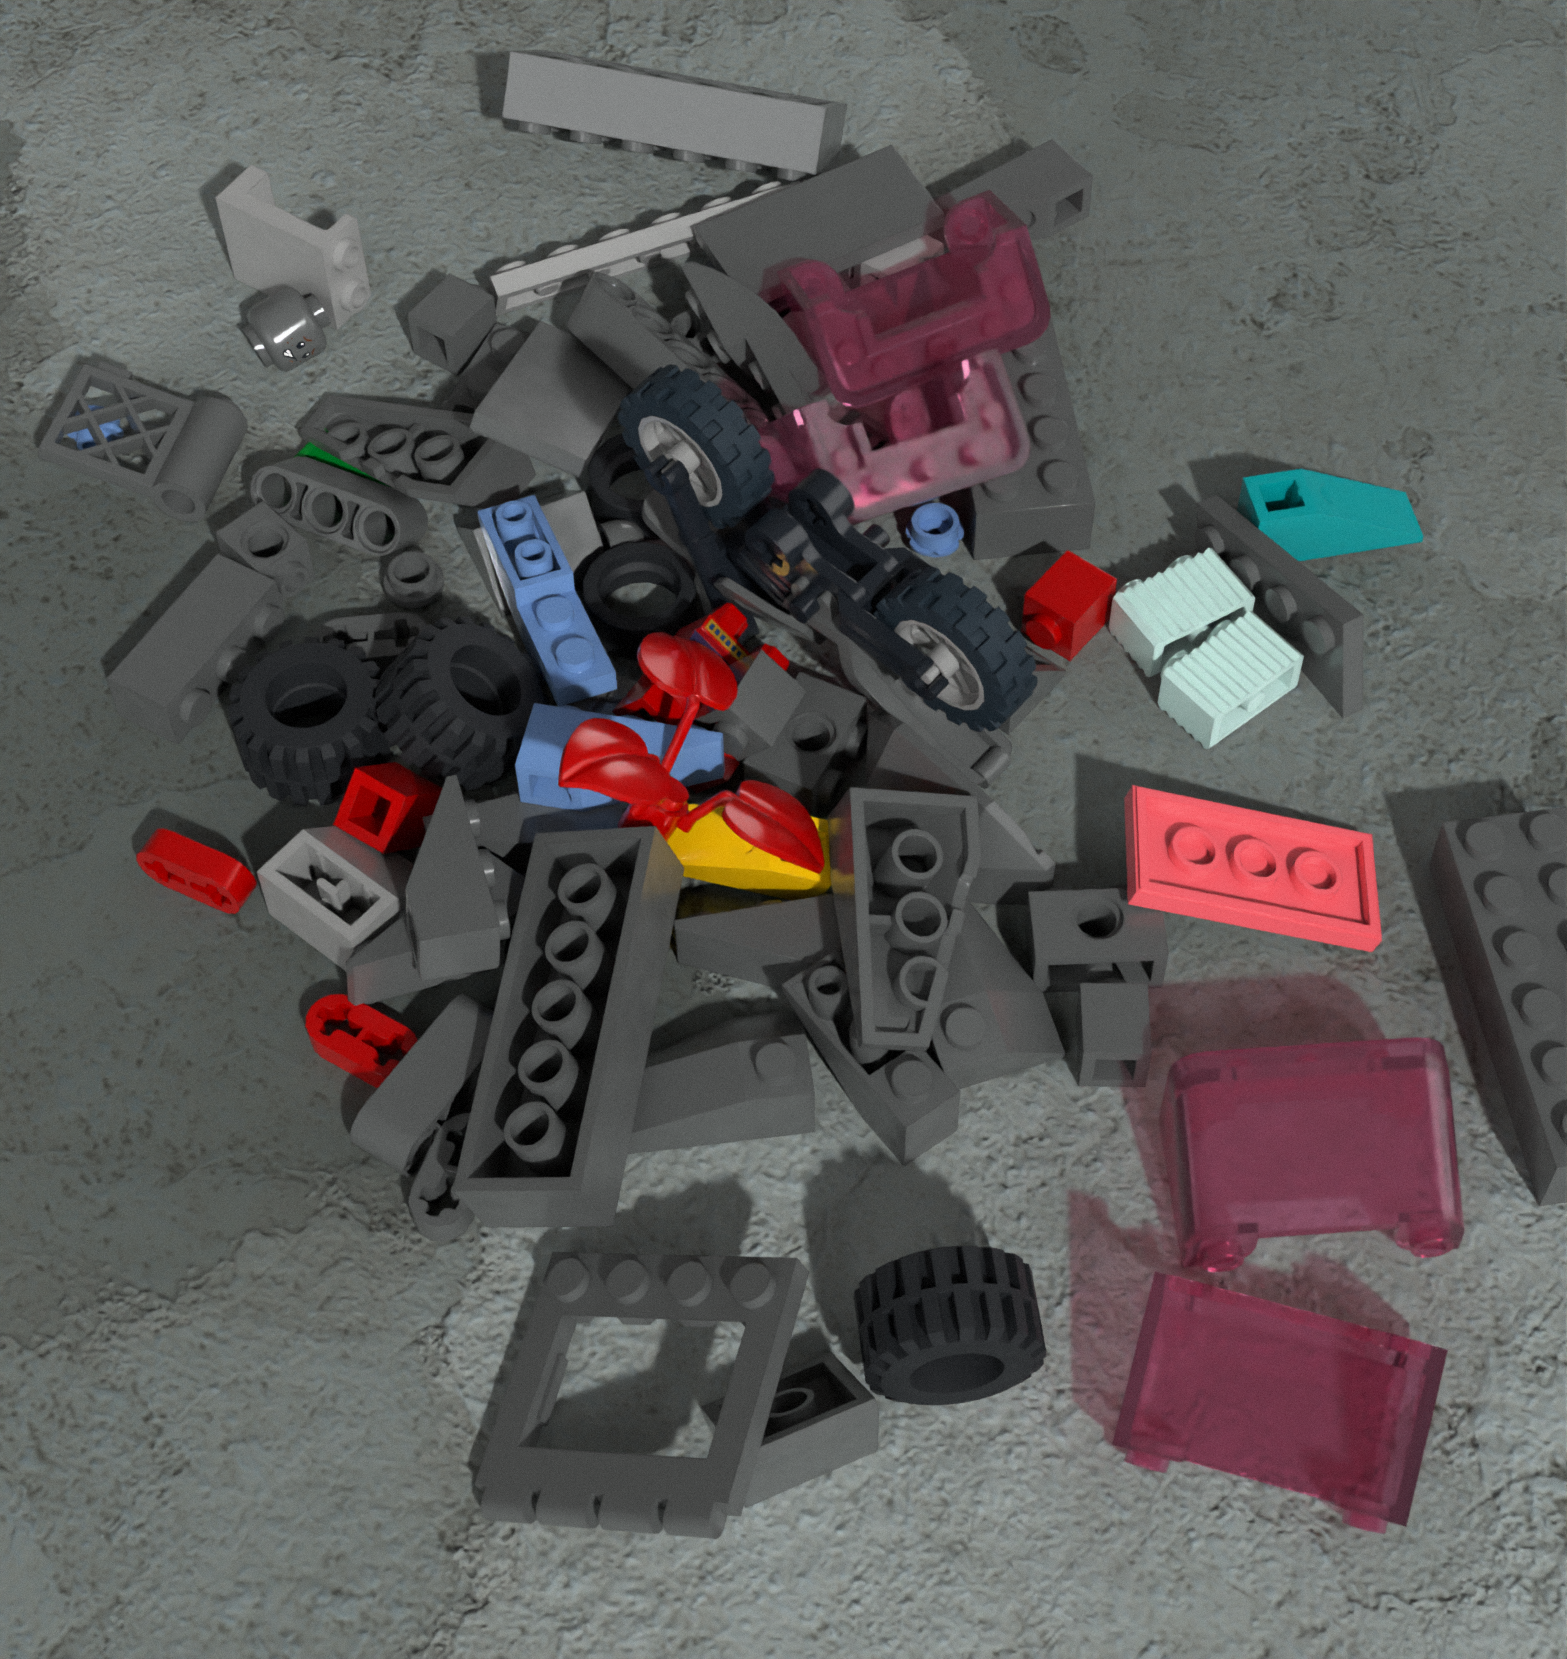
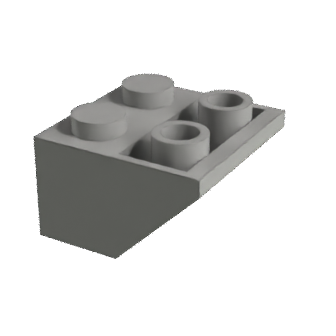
(334, 890)

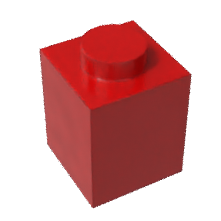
(1068, 605)
(387, 807)

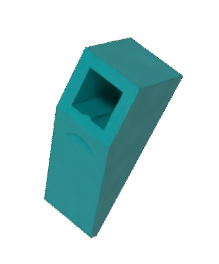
(1327, 514)

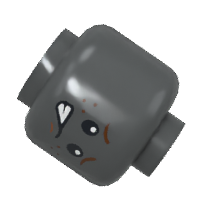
(287, 329)

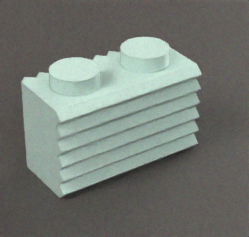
(1176, 609)
(1228, 678)

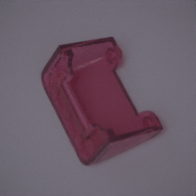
(927, 315)
(941, 437)
(1311, 1147)
(1280, 1398)

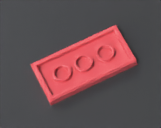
(1251, 869)

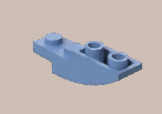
(545, 602)

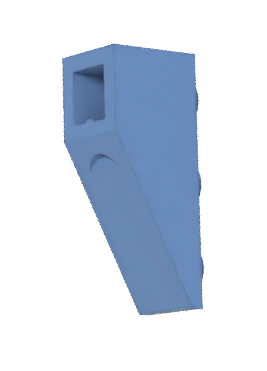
(551, 727)

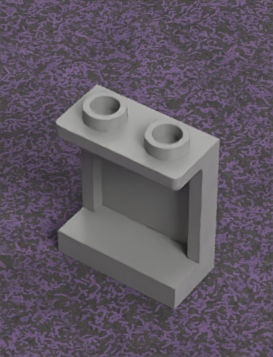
(280, 250)

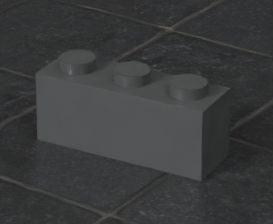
(197, 649)

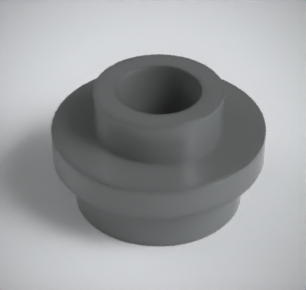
(413, 580)

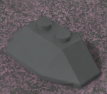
(906, 762)

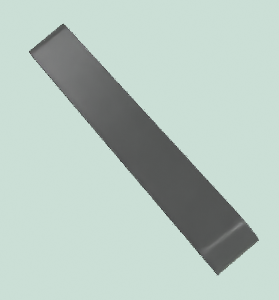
(639, 340)

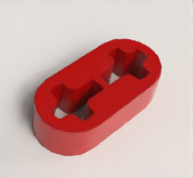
(196, 870)
(369, 1031)

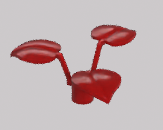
(617, 764)

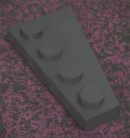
(1291, 603)

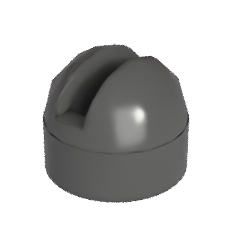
(619, 532)

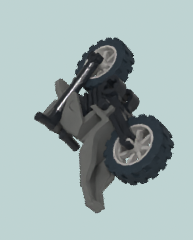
(901, 627)

